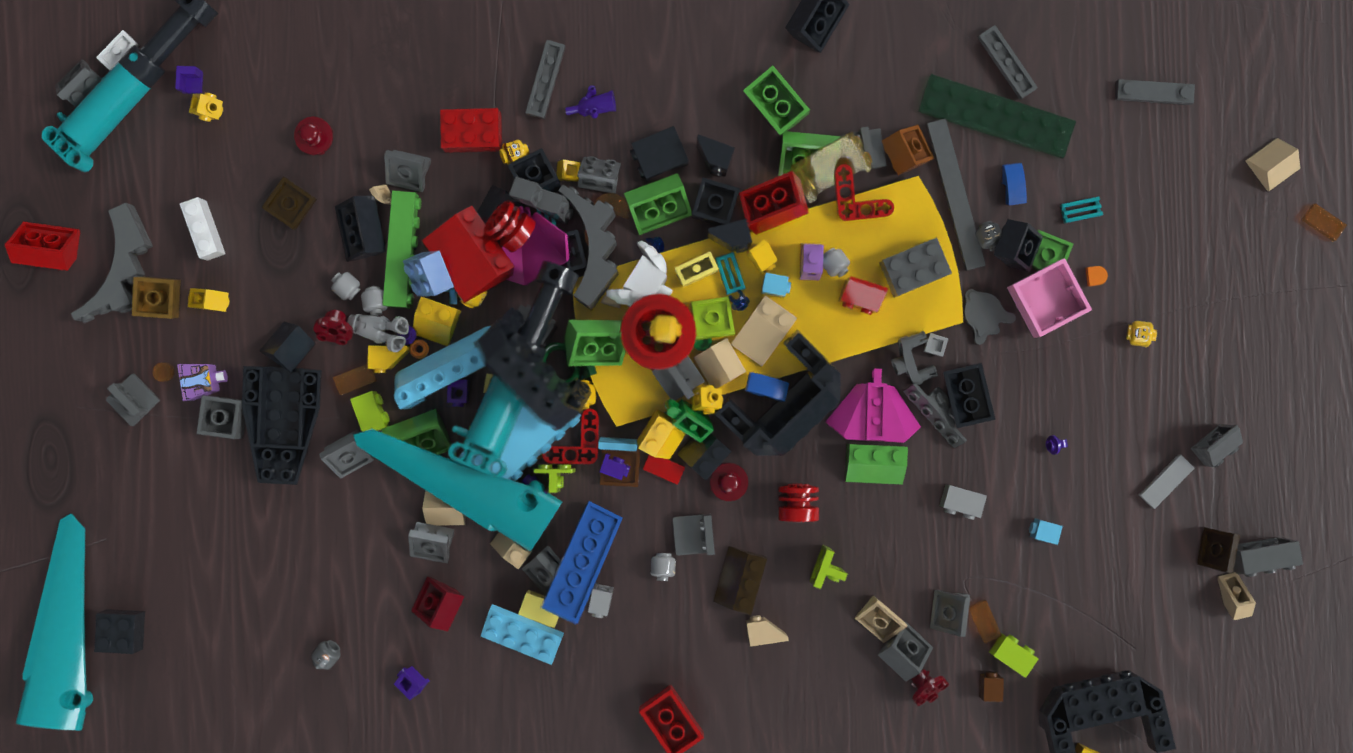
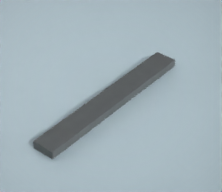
(955, 194)

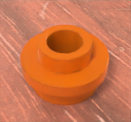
(413, 349)

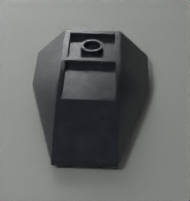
(280, 419)

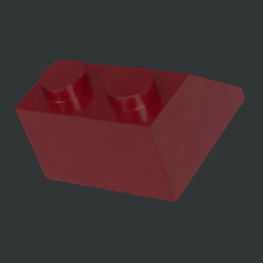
(437, 604)

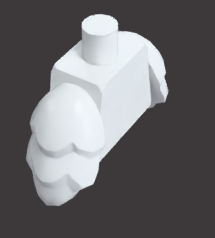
(645, 279)

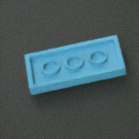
(521, 634)

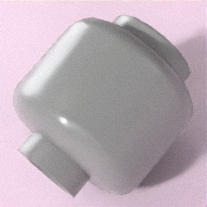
(835, 262)
(345, 286)
(373, 301)
(663, 566)

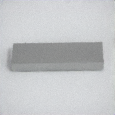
(1166, 481)

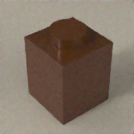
(991, 687)

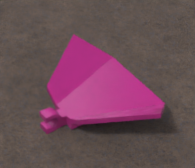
(544, 244)
(874, 414)

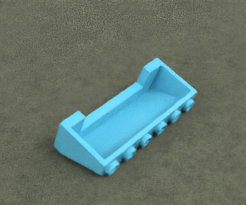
(437, 371)
(526, 443)

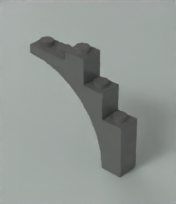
(130, 241)
(599, 273)

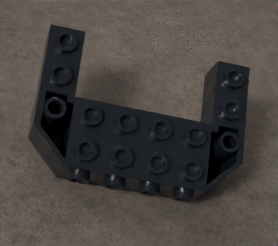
(528, 375)
(804, 405)
(1103, 702)

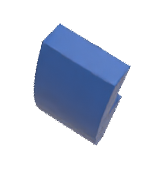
(1015, 183)
(767, 386)

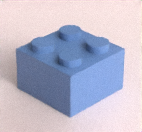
(428, 273)

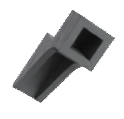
(545, 201)

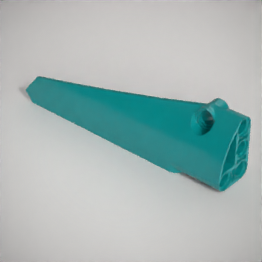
(491, 501)
(57, 647)

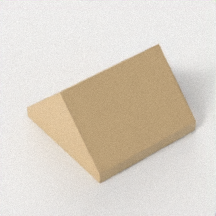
(1274, 163)
(720, 364)
(440, 513)
(880, 620)

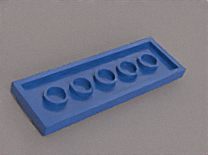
(581, 563)

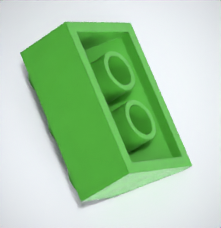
(777, 100)
(798, 145)
(658, 204)
(594, 343)
(422, 431)
(875, 463)

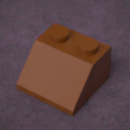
(907, 149)

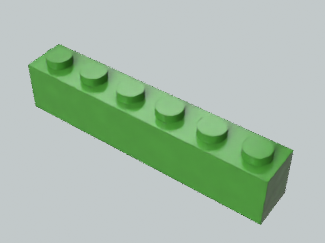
(401, 246)

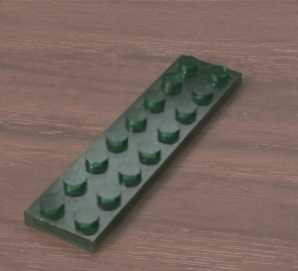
(997, 116)

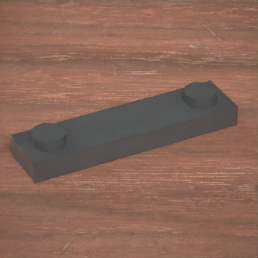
(1007, 62)
(545, 79)
(1154, 92)

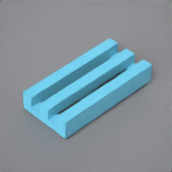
(618, 444)

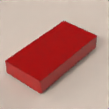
(664, 468)

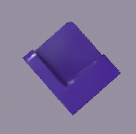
(189, 79)

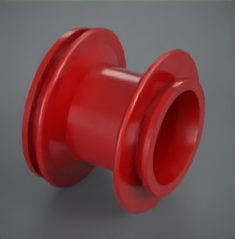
(645, 311)

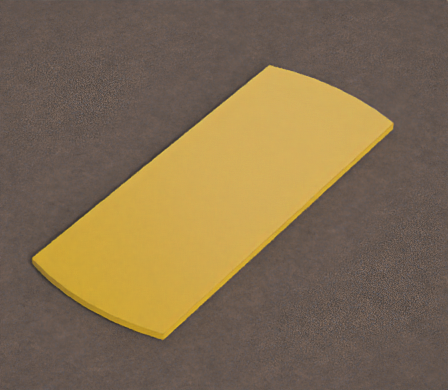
(837, 332)

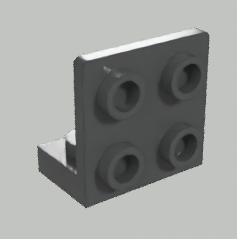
(693, 534)

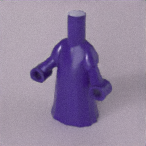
(594, 105)

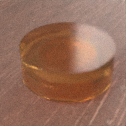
(163, 372)

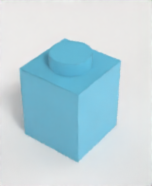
(775, 285)
(1045, 531)

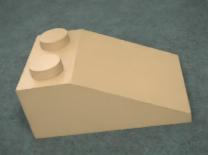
(763, 331)

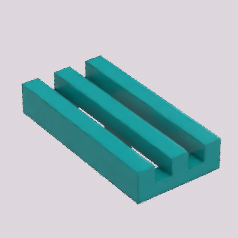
(1096, 206)
(735, 288)

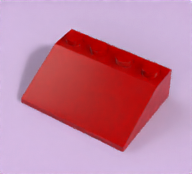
(470, 255)

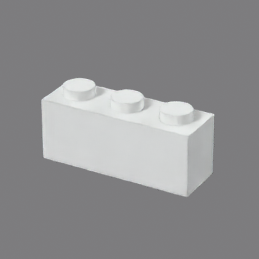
(202, 228)

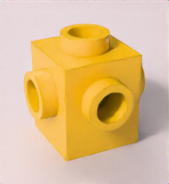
(206, 106)
(707, 399)

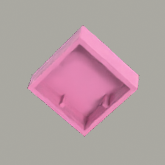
(1049, 298)

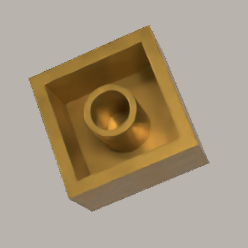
(156, 297)

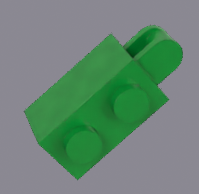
(689, 421)

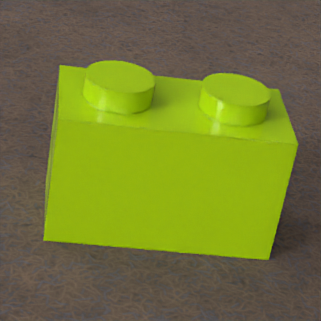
(370, 411)
(1013, 655)

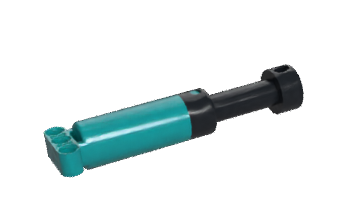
(122, 88)
(499, 406)

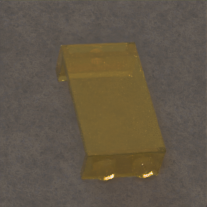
(817, 169)

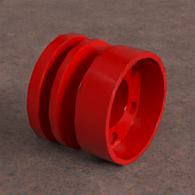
(510, 226)
(798, 503)

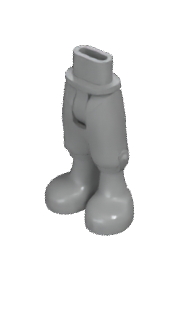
(374, 329)

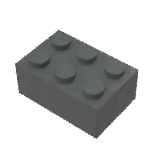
(915, 267)
(1267, 556)

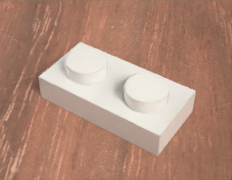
(116, 49)

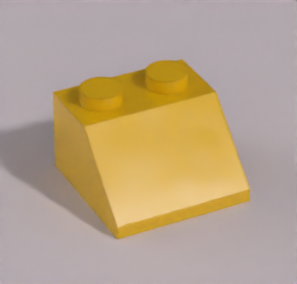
(435, 321)
(660, 436)

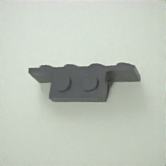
(938, 411)

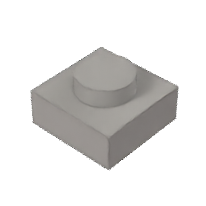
(936, 344)

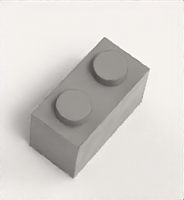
(962, 501)
(600, 600)

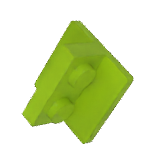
(556, 481)

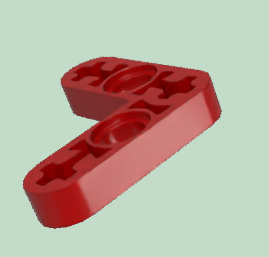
(855, 207)
(585, 445)

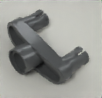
(905, 362)

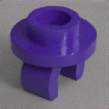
(410, 337)
(1054, 445)

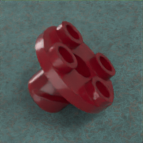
(313, 136)
(333, 328)
(729, 482)
(927, 687)

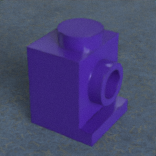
(452, 397)
(614, 467)
(410, 682)

